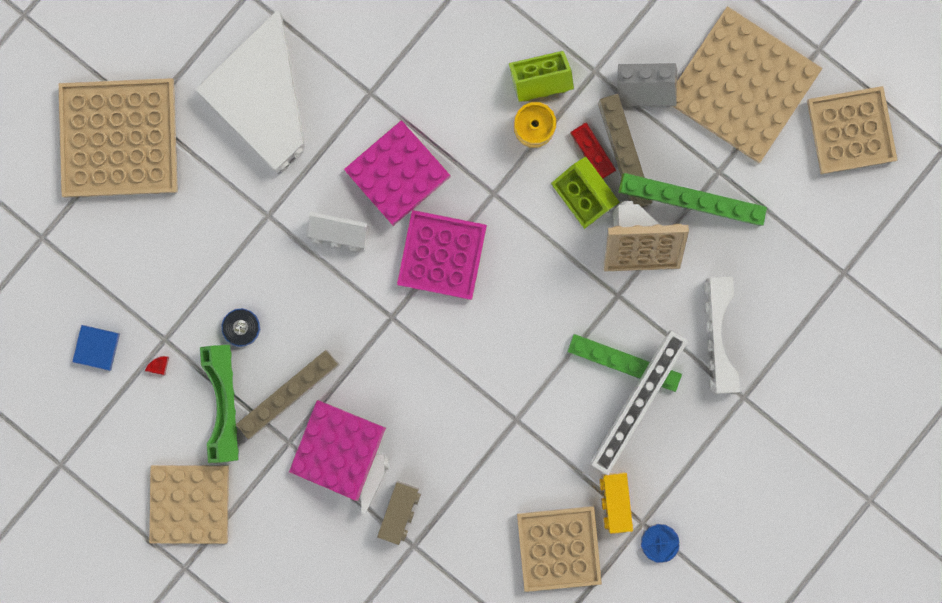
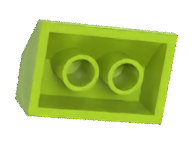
(541, 76)
(585, 192)

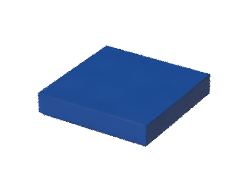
(96, 347)

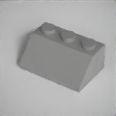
(647, 84)

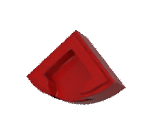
(158, 365)

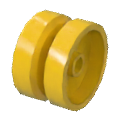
(534, 136)

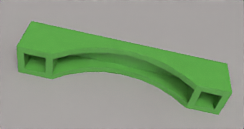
(223, 440)

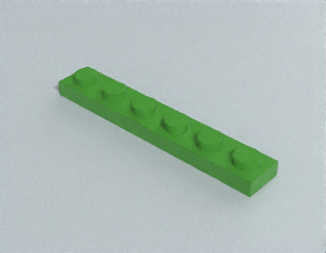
(617, 360)

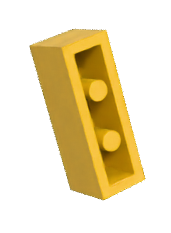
(616, 502)

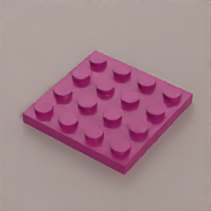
(397, 173)
(441, 255)
(337, 450)

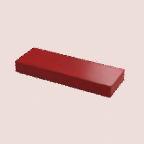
(593, 150)

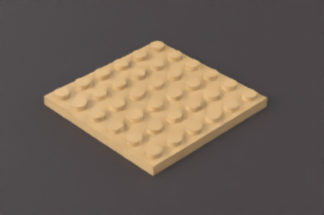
(744, 84)
(118, 138)

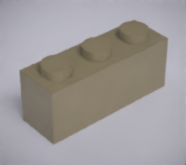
(399, 513)

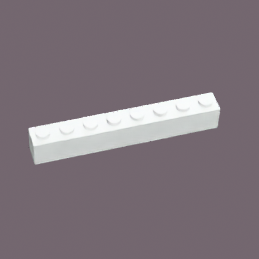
(639, 402)

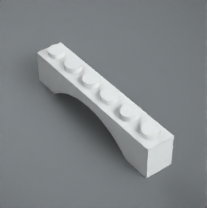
(725, 376)

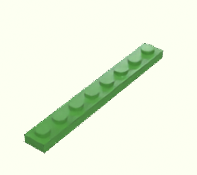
(692, 199)

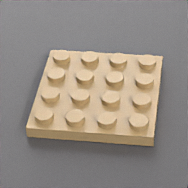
(852, 130)
(645, 247)
(189, 504)
(559, 548)

